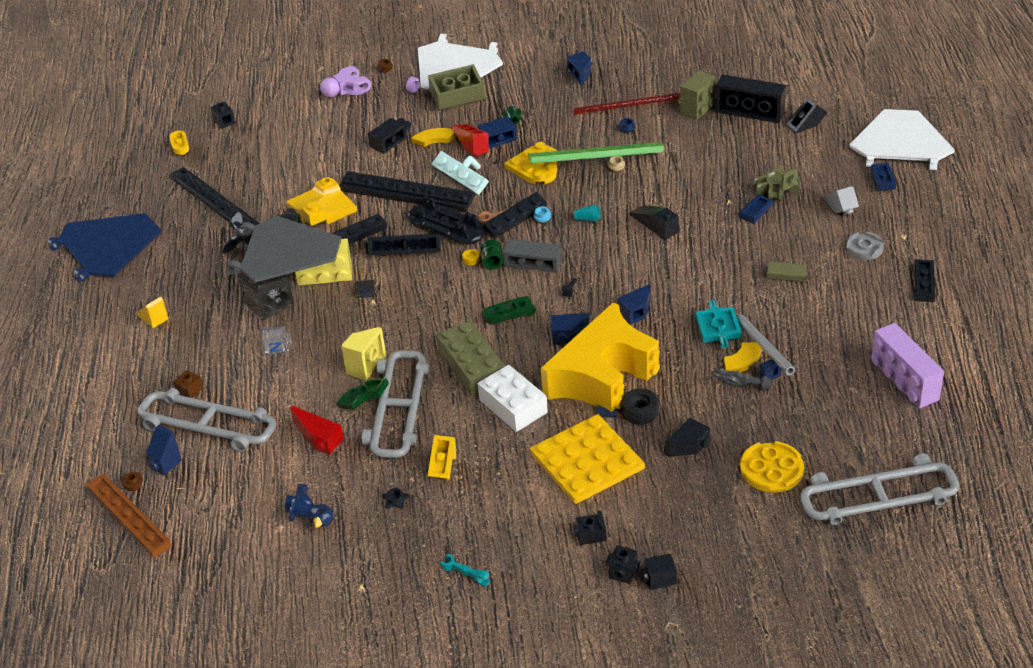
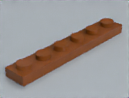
(129, 515)

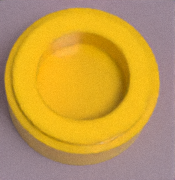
(471, 257)

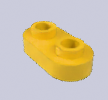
(179, 142)

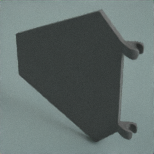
(283, 248)

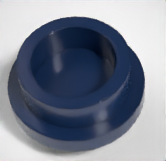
(627, 125)

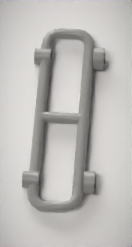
(409, 438)
(239, 440)
(921, 463)

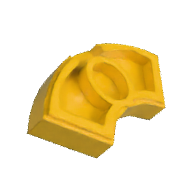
(435, 135)
(745, 357)

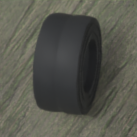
(640, 415)

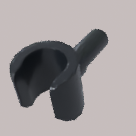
(567, 290)

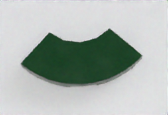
(371, 389)

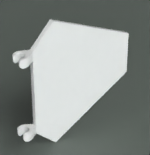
(446, 56)
(903, 137)

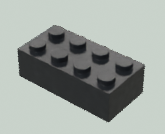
(750, 98)

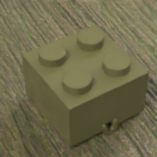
(697, 95)

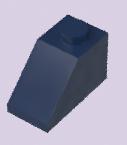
(579, 66)
(567, 326)
(163, 451)

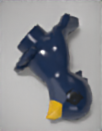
(303, 507)

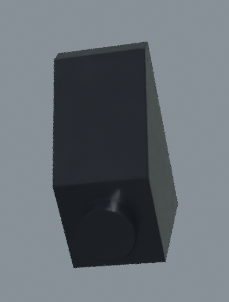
(807, 116)
(688, 439)

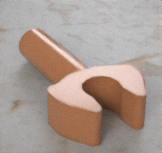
(486, 216)

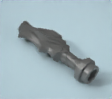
(735, 378)

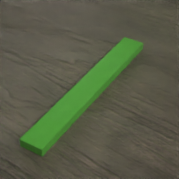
(598, 152)

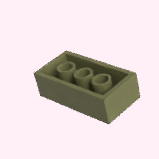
(468, 355)

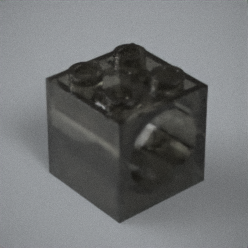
(266, 296)

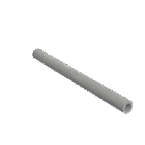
(778, 358)

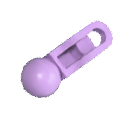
(345, 83)

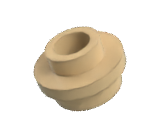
(616, 163)

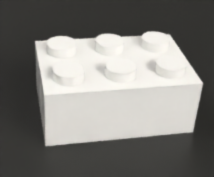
(512, 398)

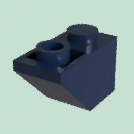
(635, 304)

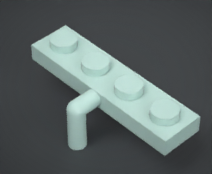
(461, 172)

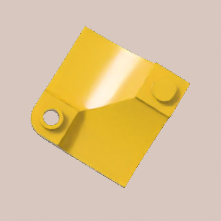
(322, 203)

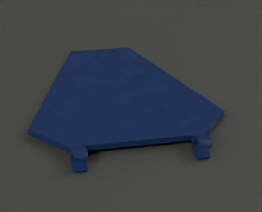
(106, 243)

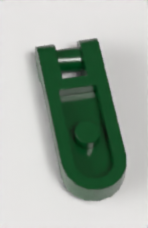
(509, 310)

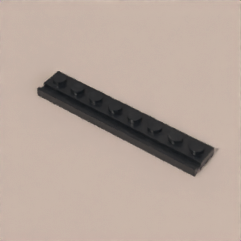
(405, 190)

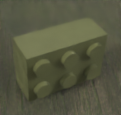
(456, 87)

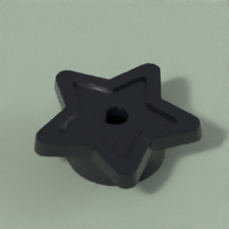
(394, 493)

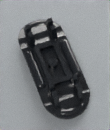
(446, 221)

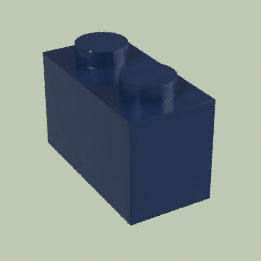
(499, 131)

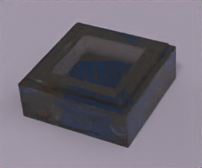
(365, 288)

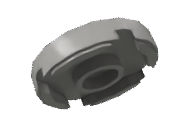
(865, 245)

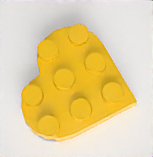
(533, 172)

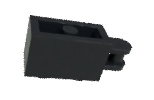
(388, 134)

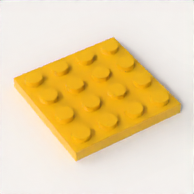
(586, 458)

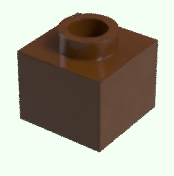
(188, 384)

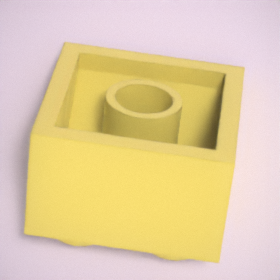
(362, 352)

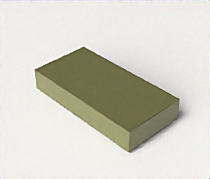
(786, 271)

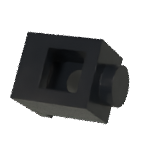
(590, 529)

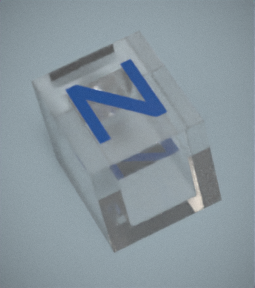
(275, 340)

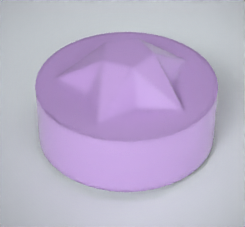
(412, 84)

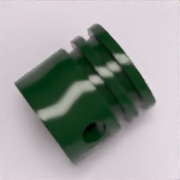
(492, 253)

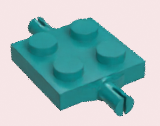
(718, 324)

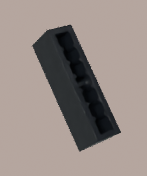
(404, 244)

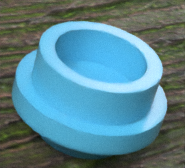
(542, 214)

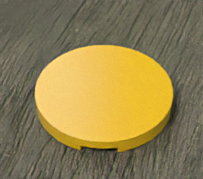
(772, 466)

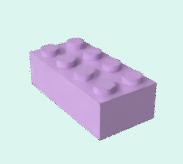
(907, 365)

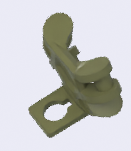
(777, 177)

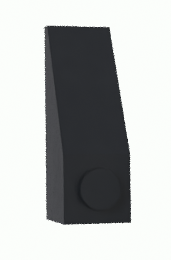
(657, 219)

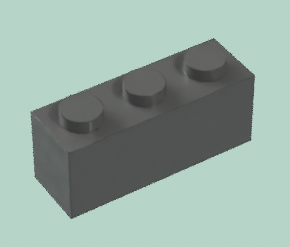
(532, 255)

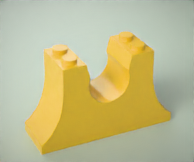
(592, 360)

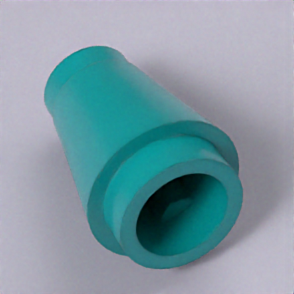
(589, 213)

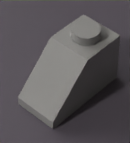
(842, 200)

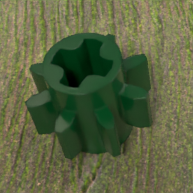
(513, 113)

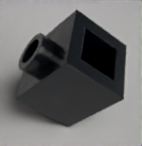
(222, 115)
(659, 571)

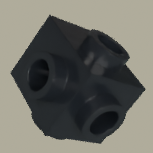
(623, 564)

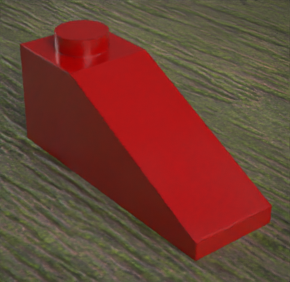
(472, 139)
(319, 432)

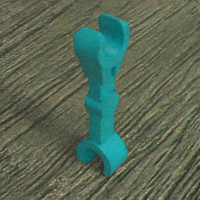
(479, 576)

